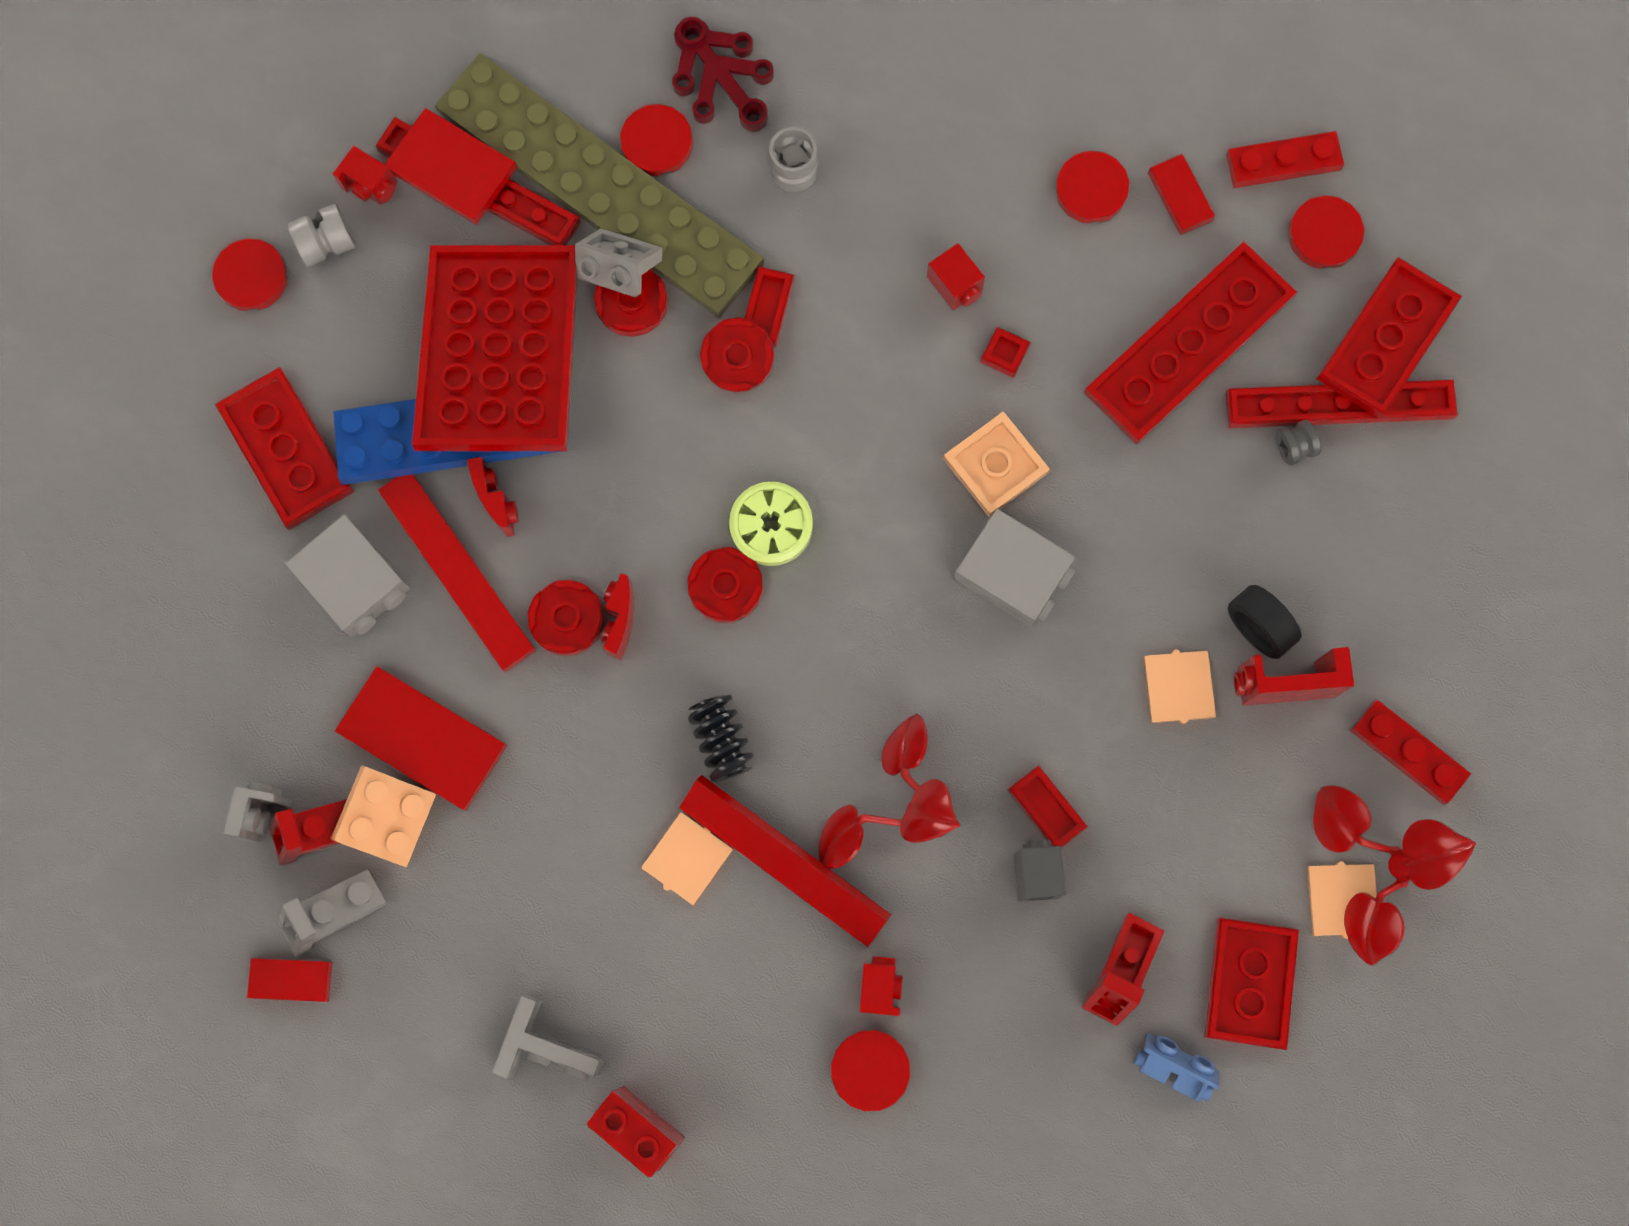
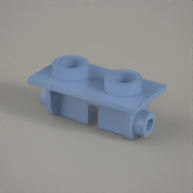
(1195, 1073)

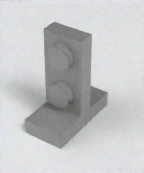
(329, 911)
(540, 1048)

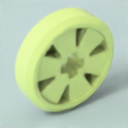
(771, 500)

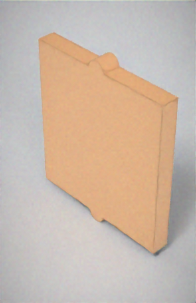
(1179, 686)
(687, 858)
(1332, 890)

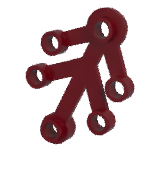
(719, 70)

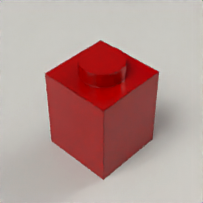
(956, 277)

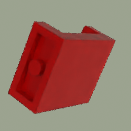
(1331, 679)
(635, 1131)

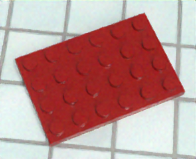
(496, 348)

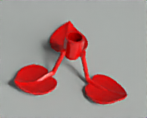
(926, 815)
(1429, 859)

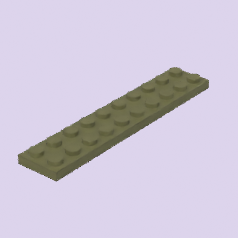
(599, 183)

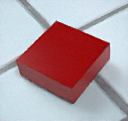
(1005, 352)

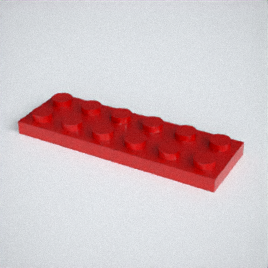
(1190, 342)

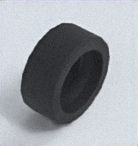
(1264, 621)

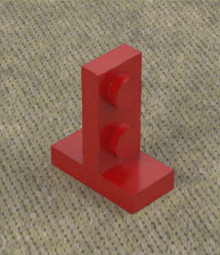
(304, 830)
(1123, 973)

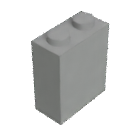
(1015, 569)
(348, 577)

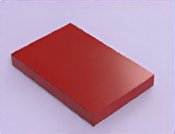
(451, 166)
(1251, 983)

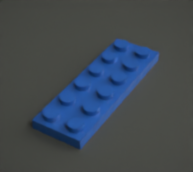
(378, 445)

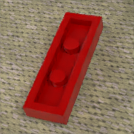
(1285, 159)
(1410, 752)

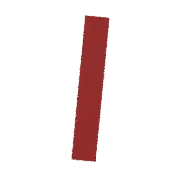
(514, 202)
(1325, 406)
(457, 571)
(784, 861)

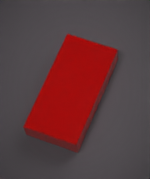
(1181, 194)
(770, 300)
(1047, 807)
(289, 980)

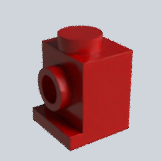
(365, 177)
(880, 987)

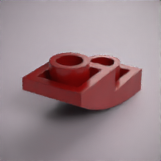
(496, 503)
(620, 604)

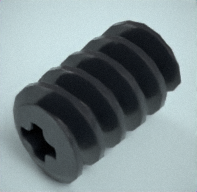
(720, 738)

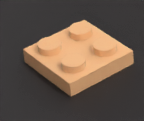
(996, 464)
(383, 816)

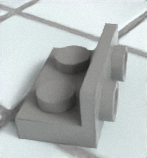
(615, 261)
(249, 813)

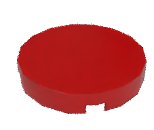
(656, 139)
(1092, 187)
(1326, 232)
(249, 274)
(631, 314)
(737, 355)
(725, 585)
(566, 617)
(870, 1070)

